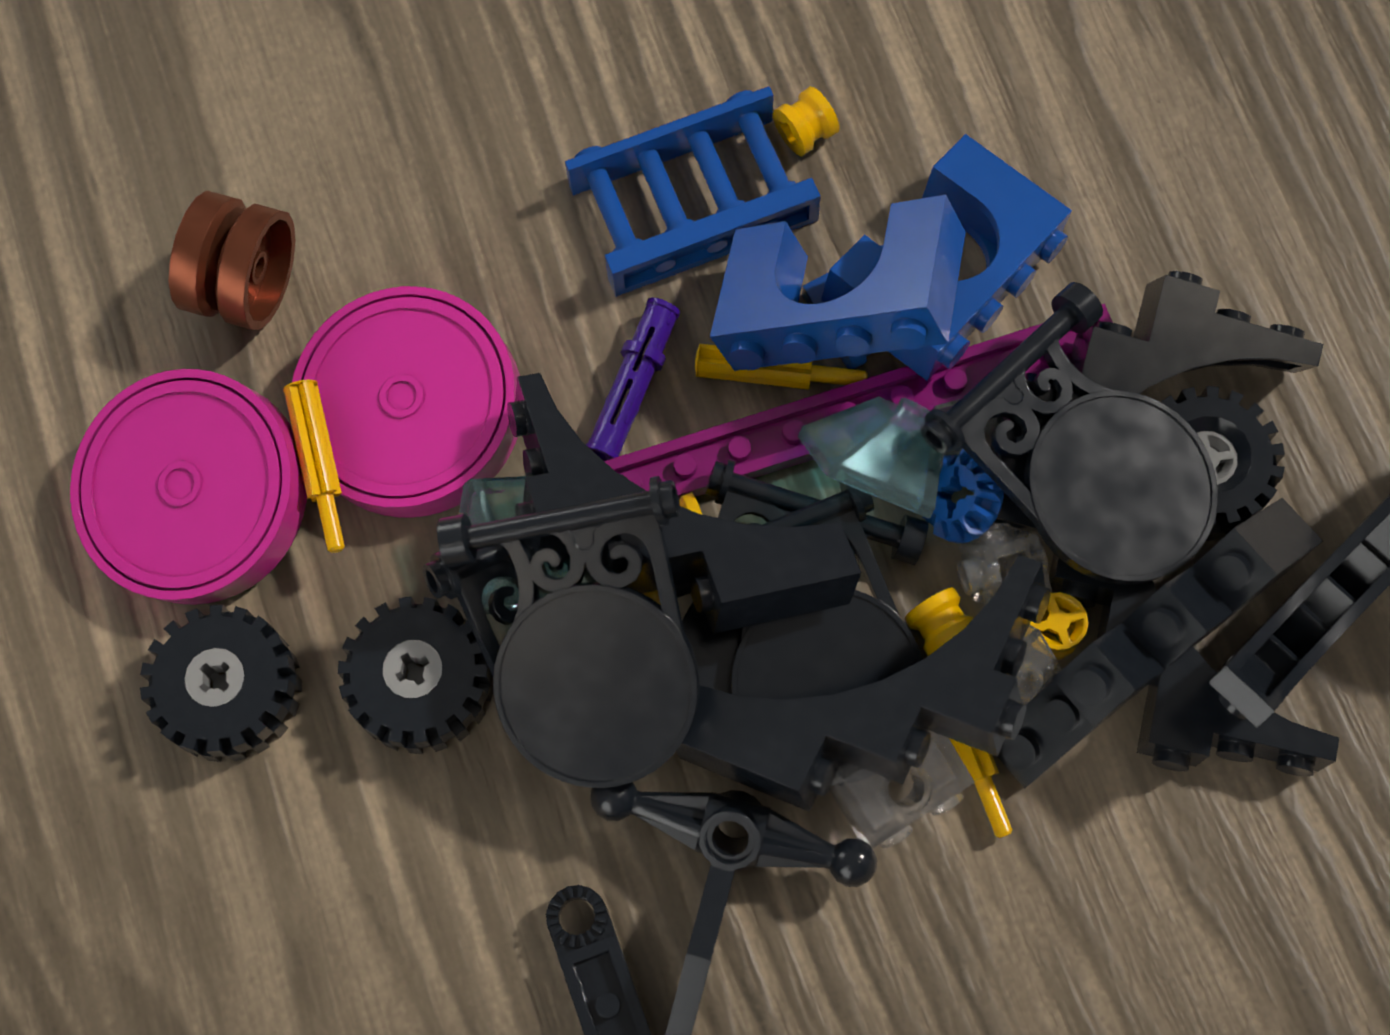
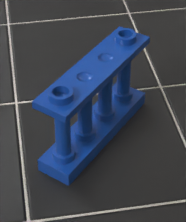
(686, 241)

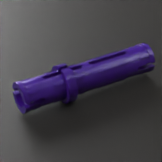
(654, 324)

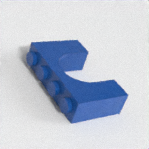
(1009, 221)
(897, 307)

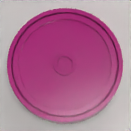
(412, 398)
(187, 487)

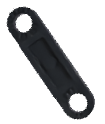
(596, 969)

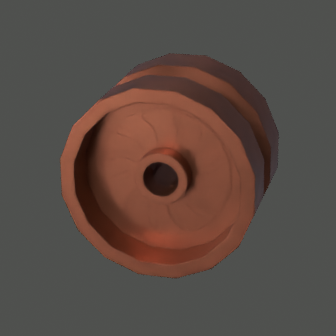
(231, 260)

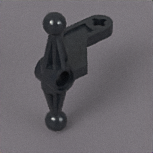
(769, 843)

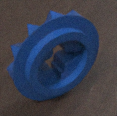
(970, 515)

